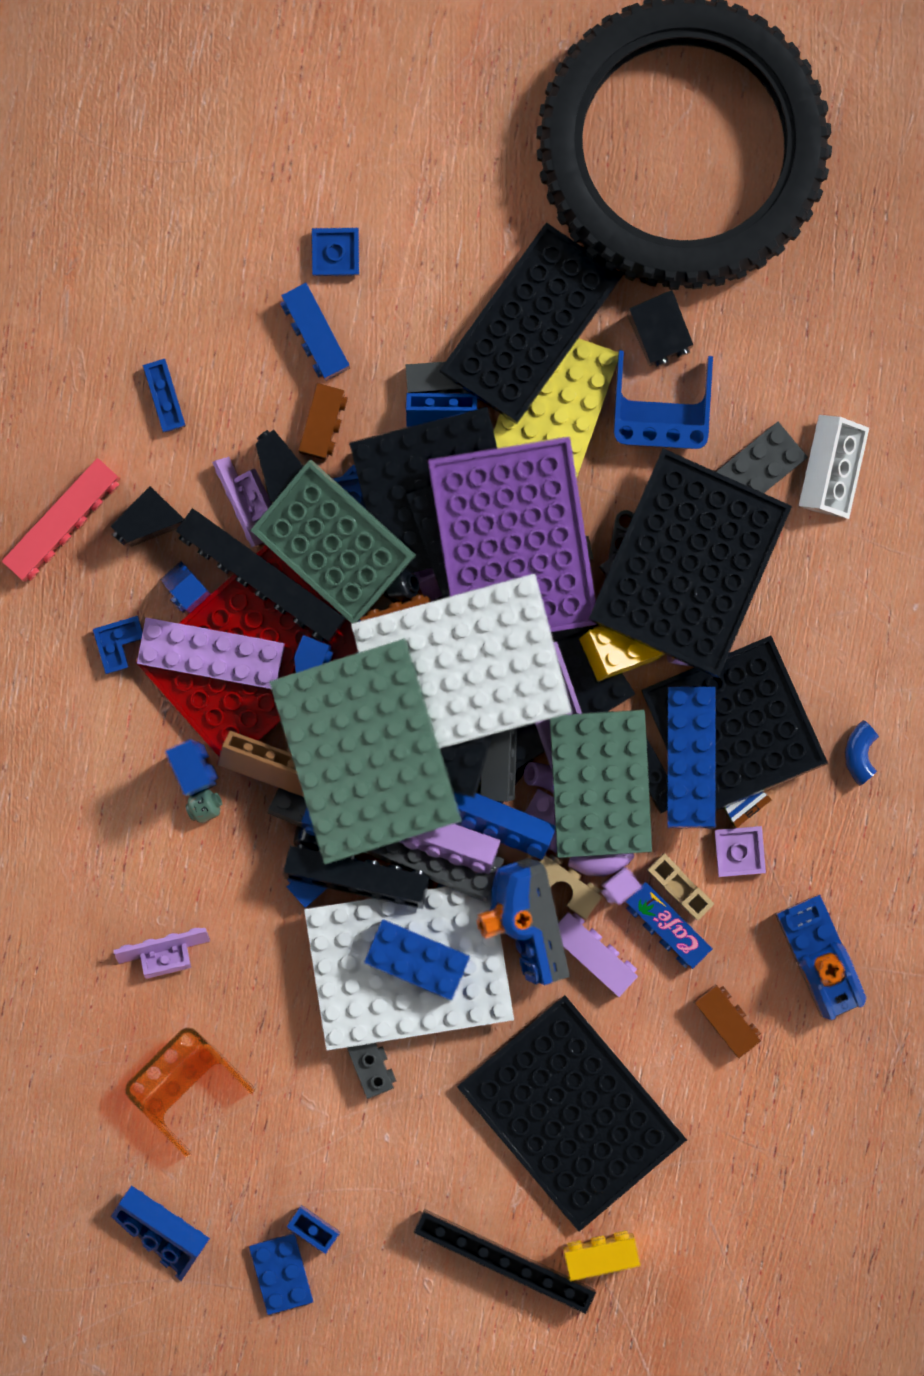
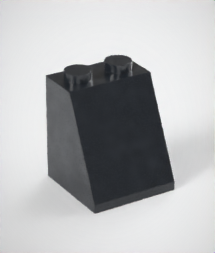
(660, 329)
(277, 463)
(146, 519)

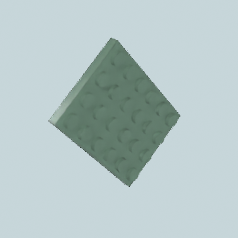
(332, 542)
(600, 783)

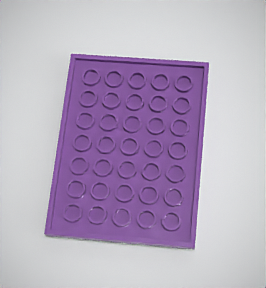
(516, 517)

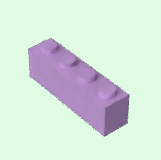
(458, 846)
(620, 886)
(594, 955)

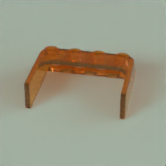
(172, 1074)

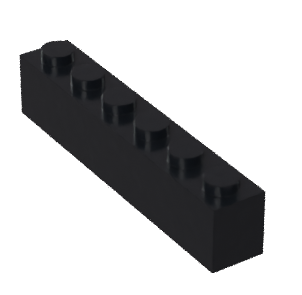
(357, 877)

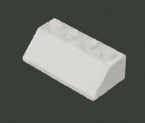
(833, 466)

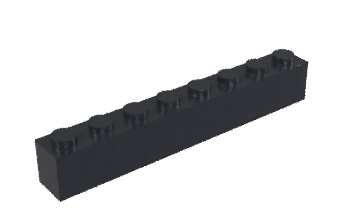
(261, 575)
(504, 1261)

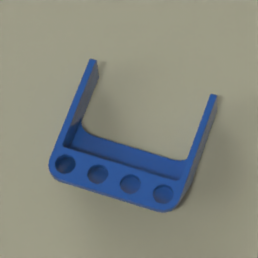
(662, 423)

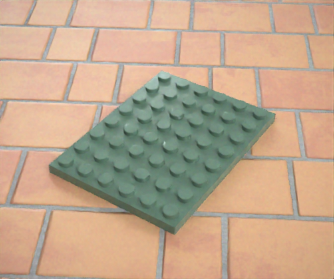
(365, 751)

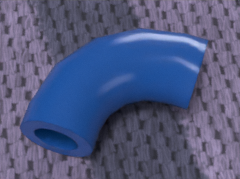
(857, 752)

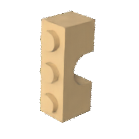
(680, 886)
(583, 897)

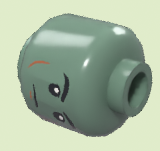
(203, 806)

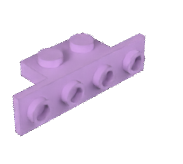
(245, 494)
(163, 954)

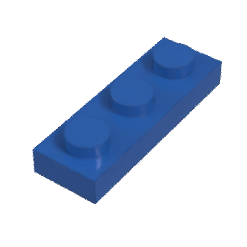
(164, 395)

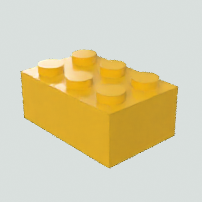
(614, 653)
(601, 1255)

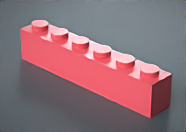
(61, 520)

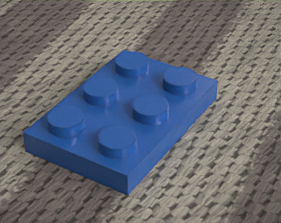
(281, 1273)

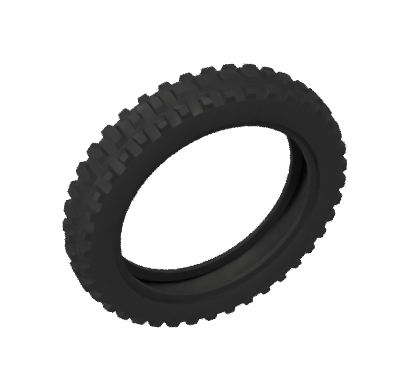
(707, 26)

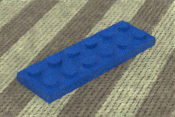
(691, 757)

